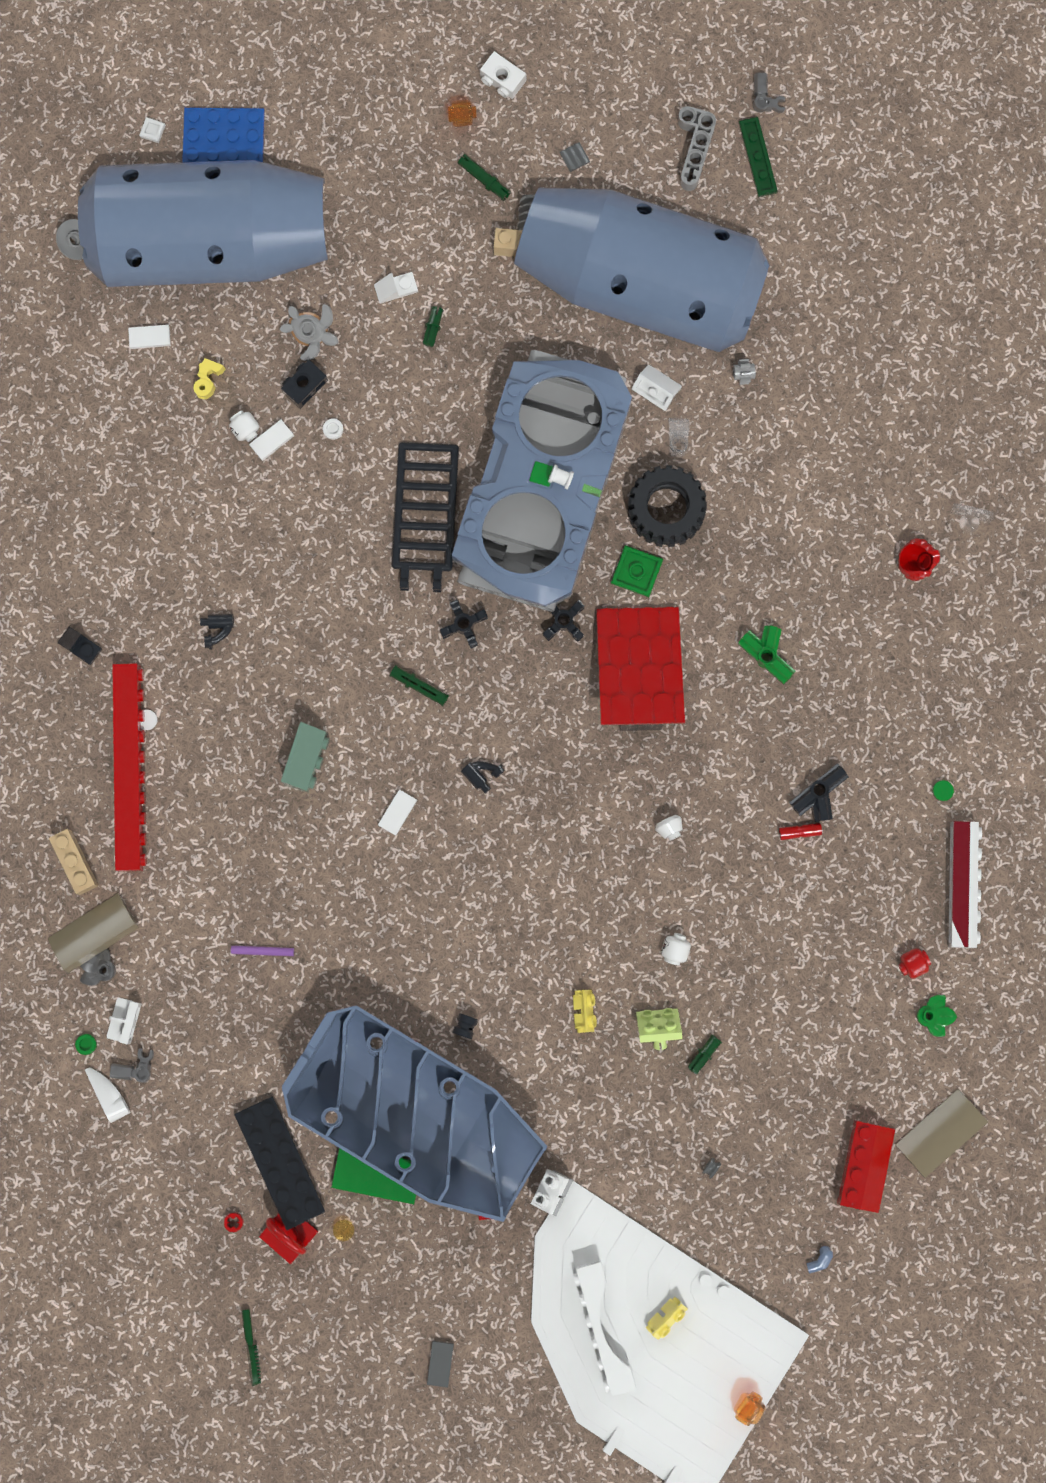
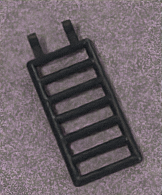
(400, 505)

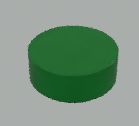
(943, 790)
(86, 1044)

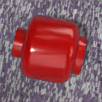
(914, 963)

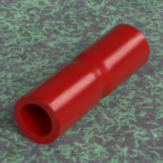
(800, 831)

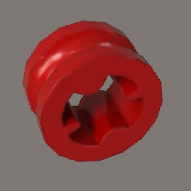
(234, 1228)

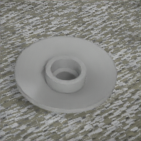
(65, 231)

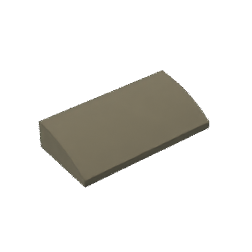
(92, 933)
(941, 1133)

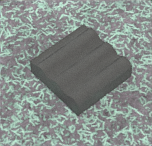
(574, 157)

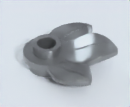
(94, 967)

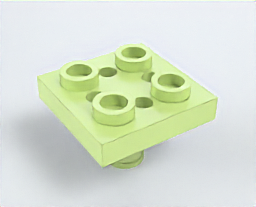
(659, 1026)

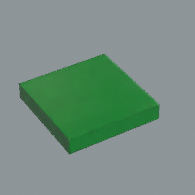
(637, 571)

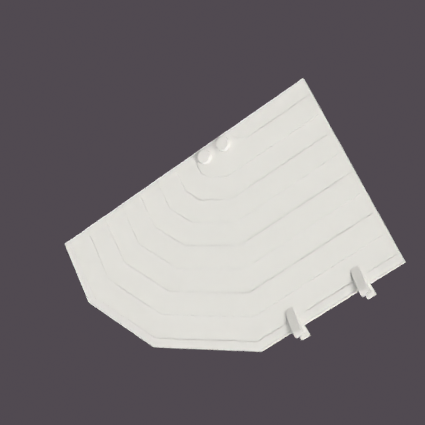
(686, 1383)

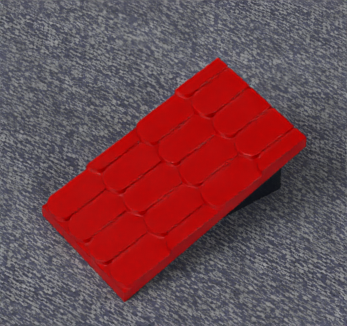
(640, 667)

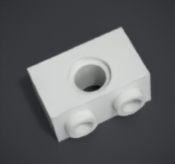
(496, 66)

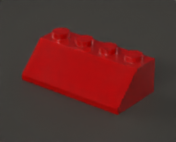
(866, 1166)

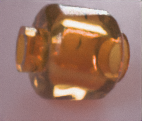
(461, 113)
(749, 1408)

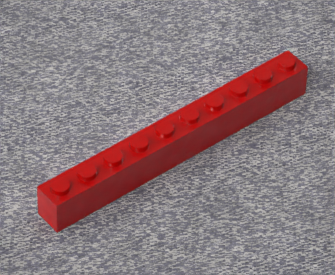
(128, 767)

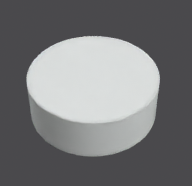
(333, 429)
(150, 720)

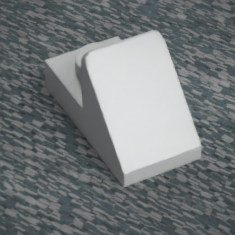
(395, 287)

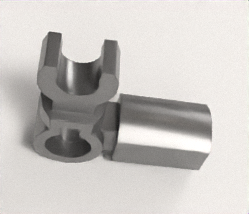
(762, 102)
(141, 1073)

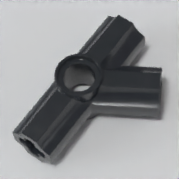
(820, 804)

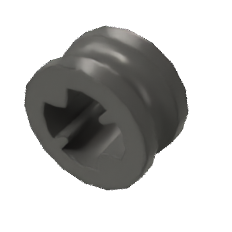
(711, 1168)

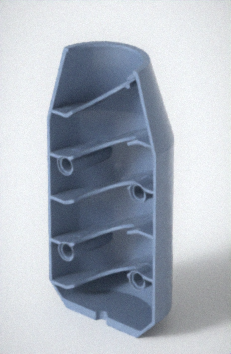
(184, 219)
(656, 259)
(391, 1104)

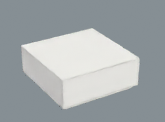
(152, 130)

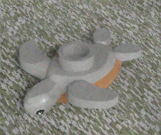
(310, 330)

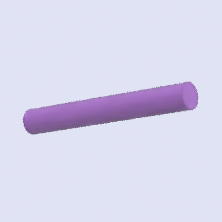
(252, 950)

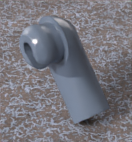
(823, 1261)

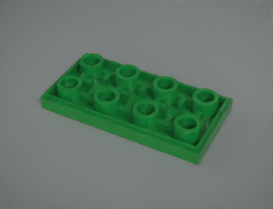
(360, 1178)

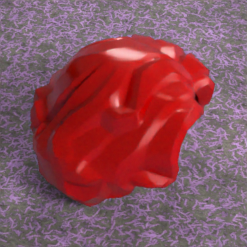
(918, 559)

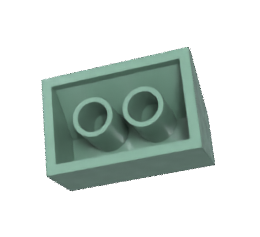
(305, 758)

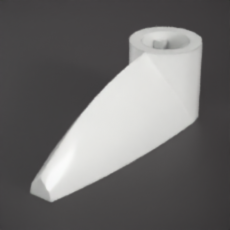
(108, 1096)

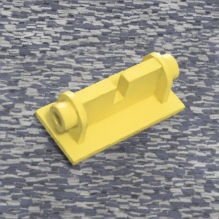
(586, 1020)
(659, 1325)

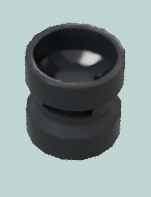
(465, 1026)

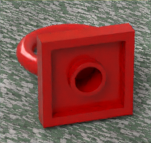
(287, 1243)

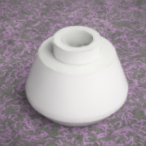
(670, 827)

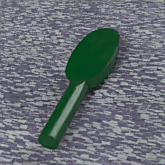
(248, 1333)

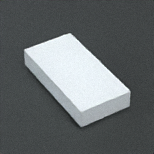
(149, 336)
(271, 440)
(397, 812)

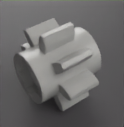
(744, 371)

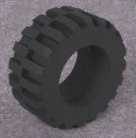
(667, 479)

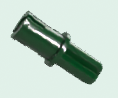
(432, 326)
(704, 1054)

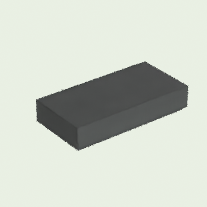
(440, 1364)

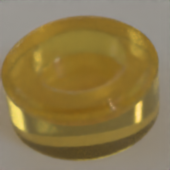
(343, 1230)

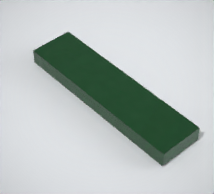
(758, 157)

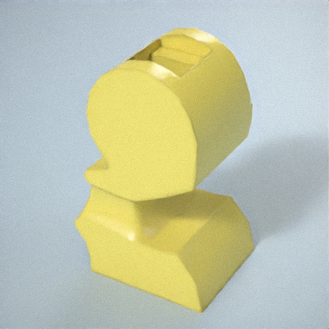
(204, 387)

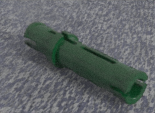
(490, 182)
(397, 674)

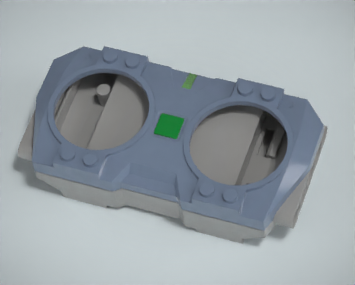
(517, 528)

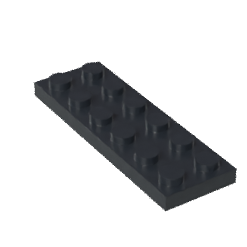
(279, 1163)

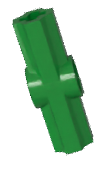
(769, 645)

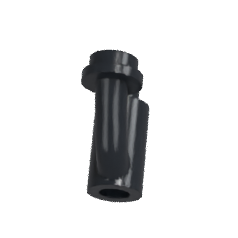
(217, 621)
(476, 778)

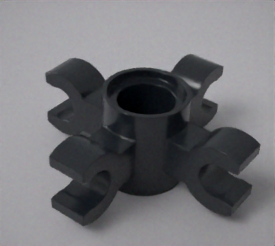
(570, 627)
(454, 628)

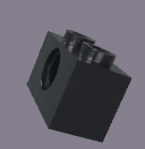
(301, 395)

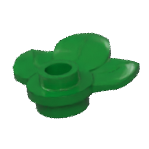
(939, 1015)

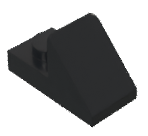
(79, 645)

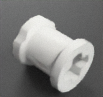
(561, 477)

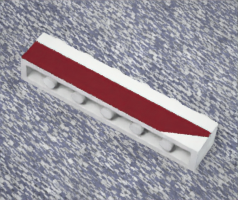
(964, 884)

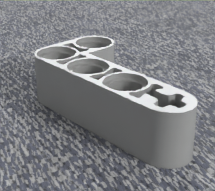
(695, 150)

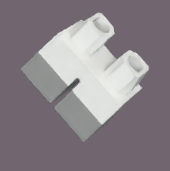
(548, 1192)

